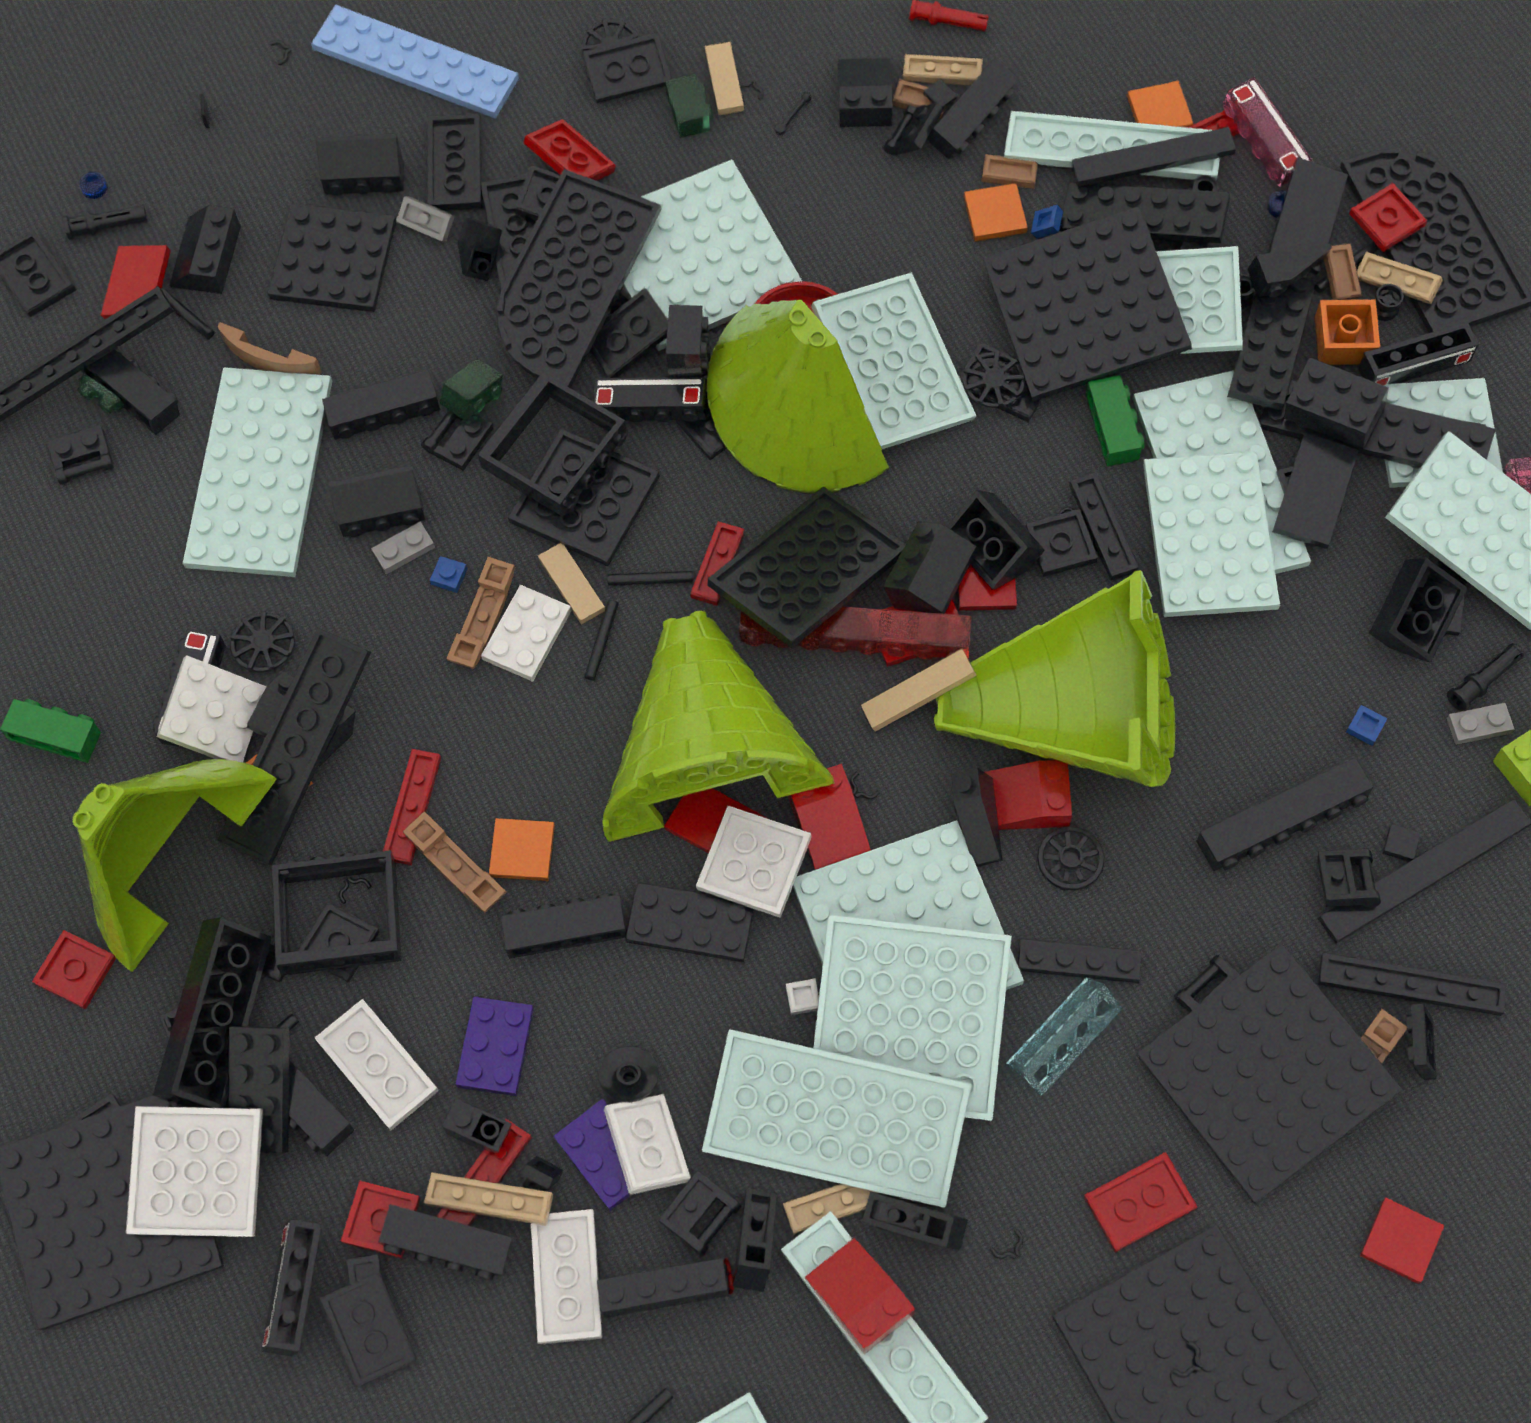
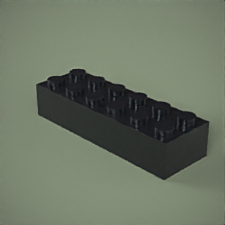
(214, 997)

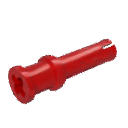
(936, 14)

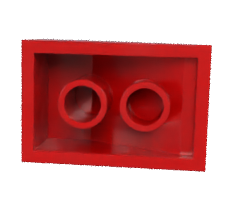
(1032, 795)
(831, 819)
(860, 1295)

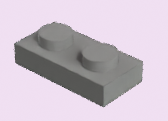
(425, 218)
(403, 548)
(1480, 723)

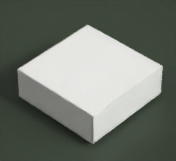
(802, 996)

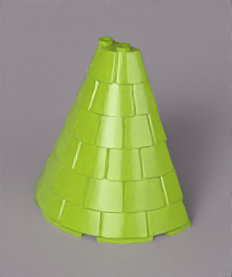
(790, 401)
(1078, 689)
(703, 728)
(129, 823)

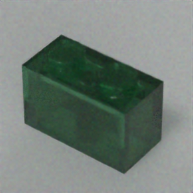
(688, 105)
(471, 389)

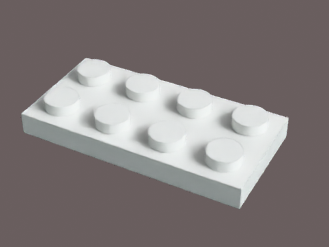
(376, 1064)
(566, 1278)

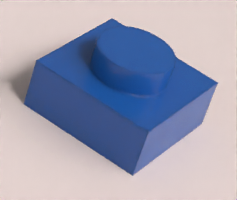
(1047, 221)
(448, 574)
(1366, 725)

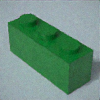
(1114, 420)
(51, 729)

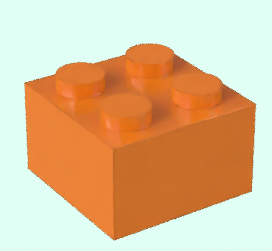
(1346, 330)

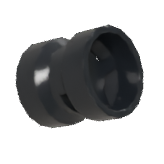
(1388, 301)

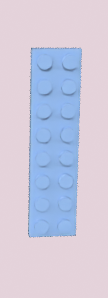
(415, 61)

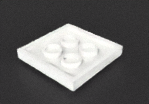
(210, 711)
(754, 861)

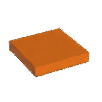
(1160, 105)
(995, 212)
(522, 849)

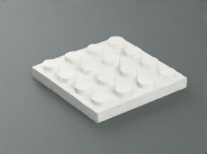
(194, 1171)

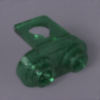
(107, 400)

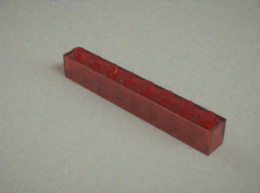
(877, 631)

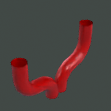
(730, 1276)

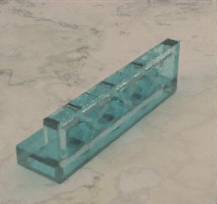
(1062, 1029)

